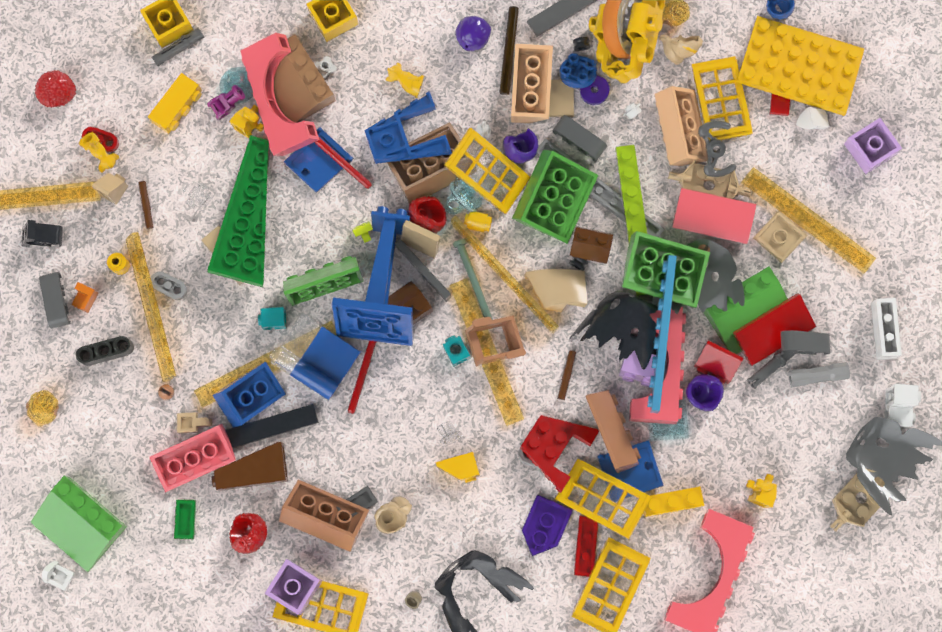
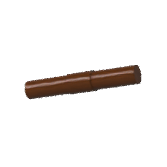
(145, 204)
(566, 375)

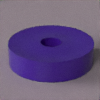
(598, 97)

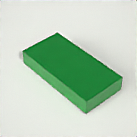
(185, 519)

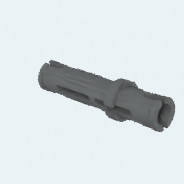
(177, 47)
(778, 360)

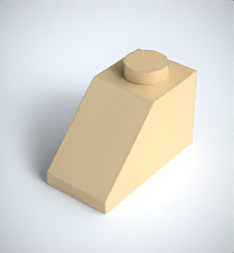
(111, 187)

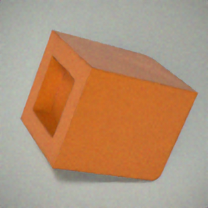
(84, 297)

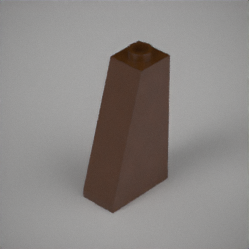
(255, 469)

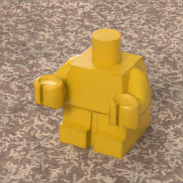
(246, 120)
(763, 491)

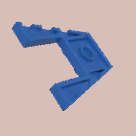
(389, 140)

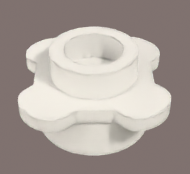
(330, 67)
(632, 110)
(484, 130)

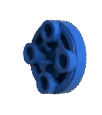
(578, 71)

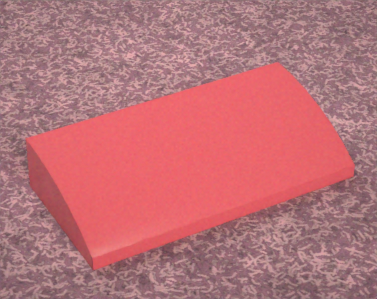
(714, 215)
(193, 458)

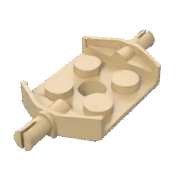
(694, 178)
(849, 509)

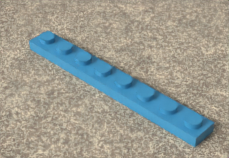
(660, 342)

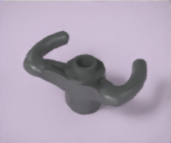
(703, 132)

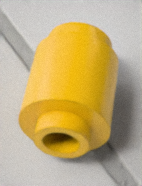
(478, 221)
(123, 265)

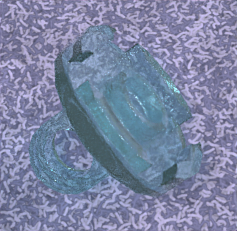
(238, 77)
(464, 196)

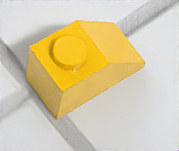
(461, 467)

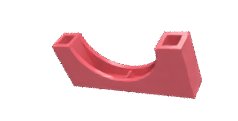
(261, 65)
(671, 389)
(732, 540)

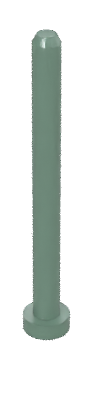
(459, 244)

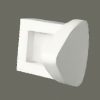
(813, 119)
(57, 575)

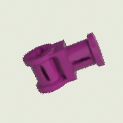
(225, 102)

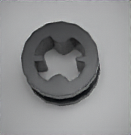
(581, 44)
(578, 263)

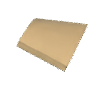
(558, 288)

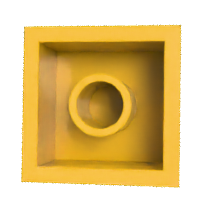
(332, 17)
(166, 21)

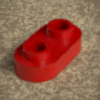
(104, 137)

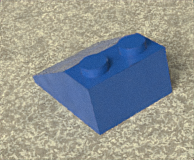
(249, 395)

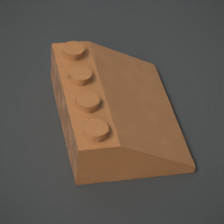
(299, 85)
(429, 174)

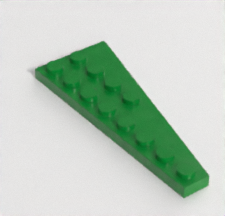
(241, 240)

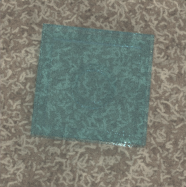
(662, 431)

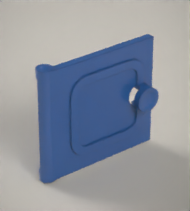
(320, 165)
(643, 476)

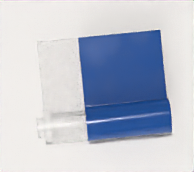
(315, 356)

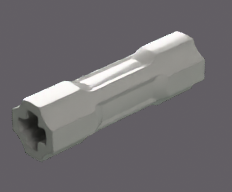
(834, 372)

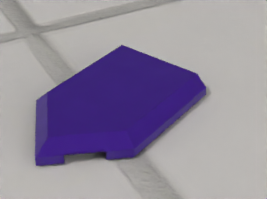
(545, 525)

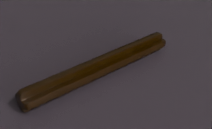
(509, 50)

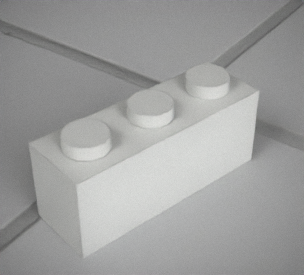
(886, 329)

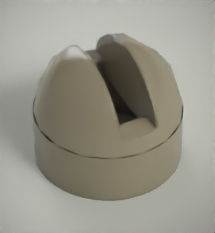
(413, 599)

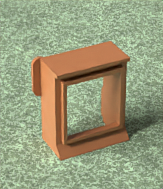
(511, 334)

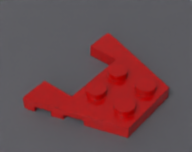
(547, 443)

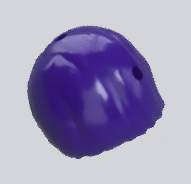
(473, 33)
(526, 143)
(705, 392)

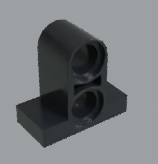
(41, 234)

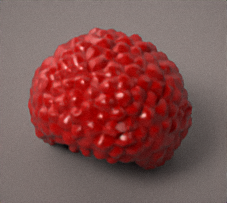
(55, 89)
(427, 213)
(248, 533)

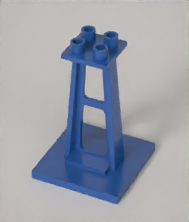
(374, 317)

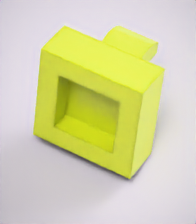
(363, 231)

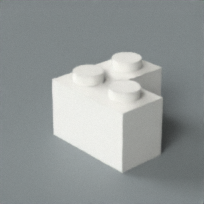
(900, 403)

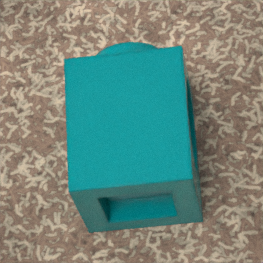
(272, 318)
(456, 359)

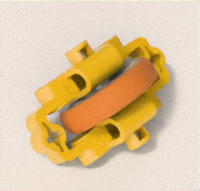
(625, 32)

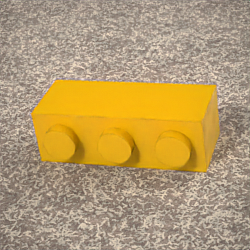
(175, 103)
(674, 501)

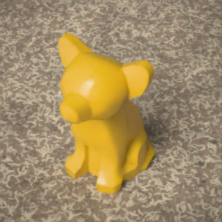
(408, 81)
(91, 143)

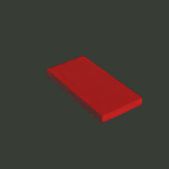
(763, 334)

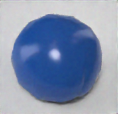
(786, 6)

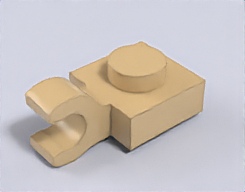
(190, 422)

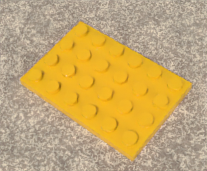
(800, 65)

